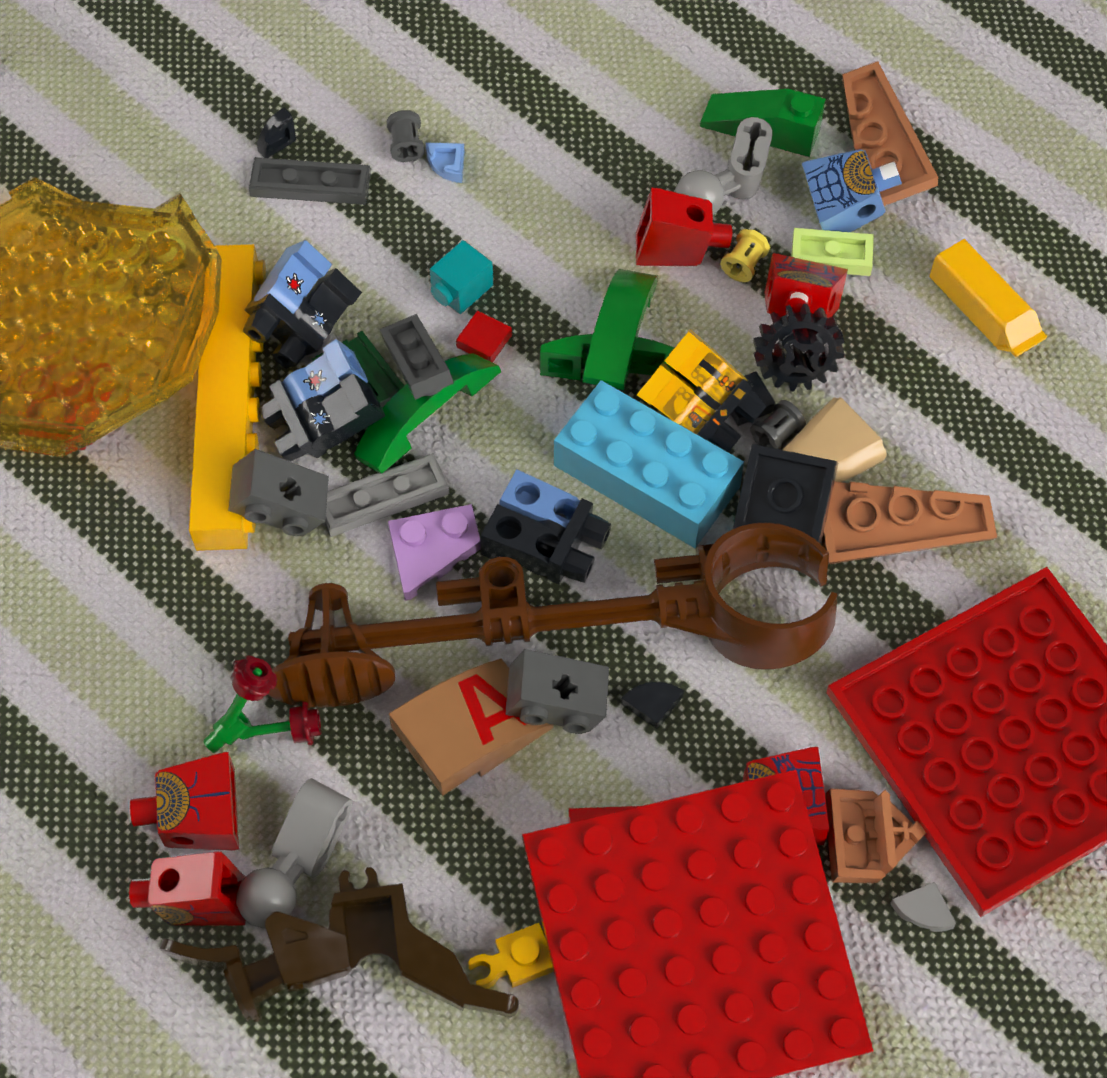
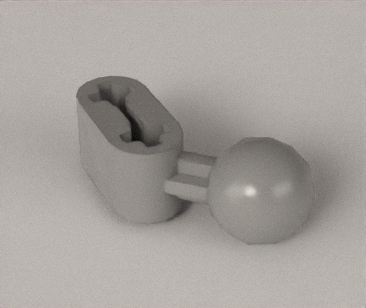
(733, 180)
(300, 847)

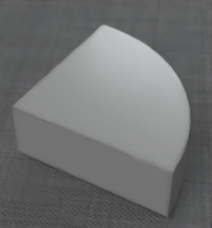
(925, 908)

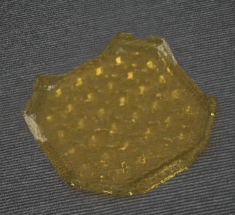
(97, 313)

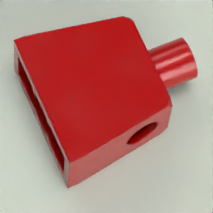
(677, 230)

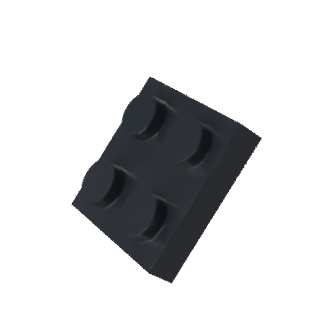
(786, 490)

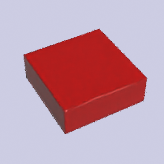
(484, 336)

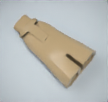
(840, 436)

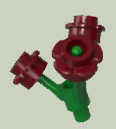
(252, 682)

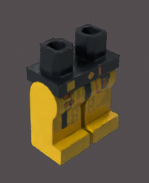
(714, 398)

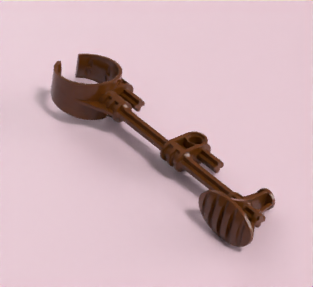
(330, 676)

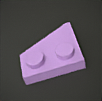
(432, 545)

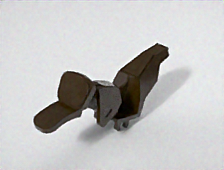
(360, 925)

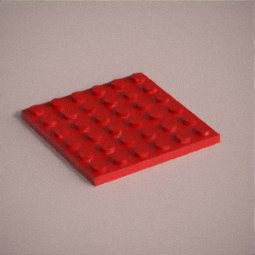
(994, 736)
(697, 937)

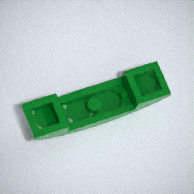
(618, 327)
(568, 356)
(387, 440)

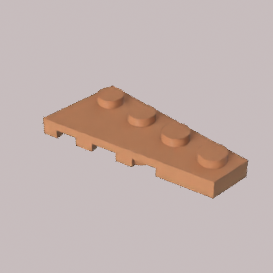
(885, 132)
(896, 520)

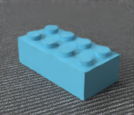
(648, 463)

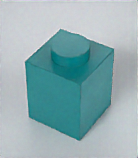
(461, 277)

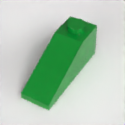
(790, 113)

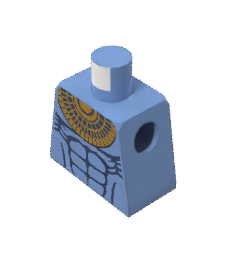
(848, 189)

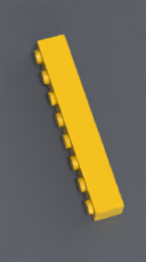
(226, 405)

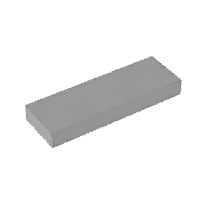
(384, 494)

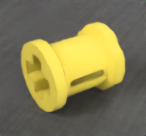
(746, 270)

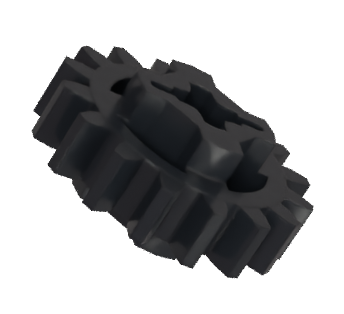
(805, 333)

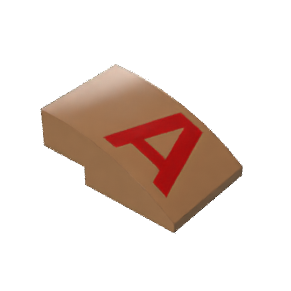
(463, 726)

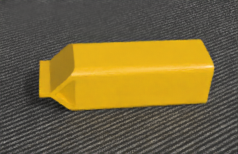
(986, 299)

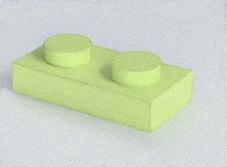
(835, 248)

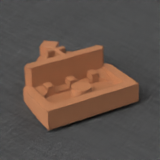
(866, 835)

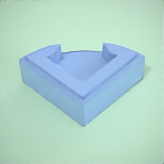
(446, 160)

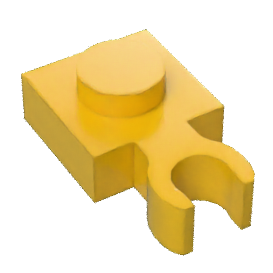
(519, 956)

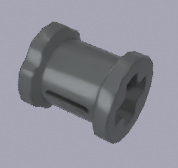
(405, 136)
(787, 426)

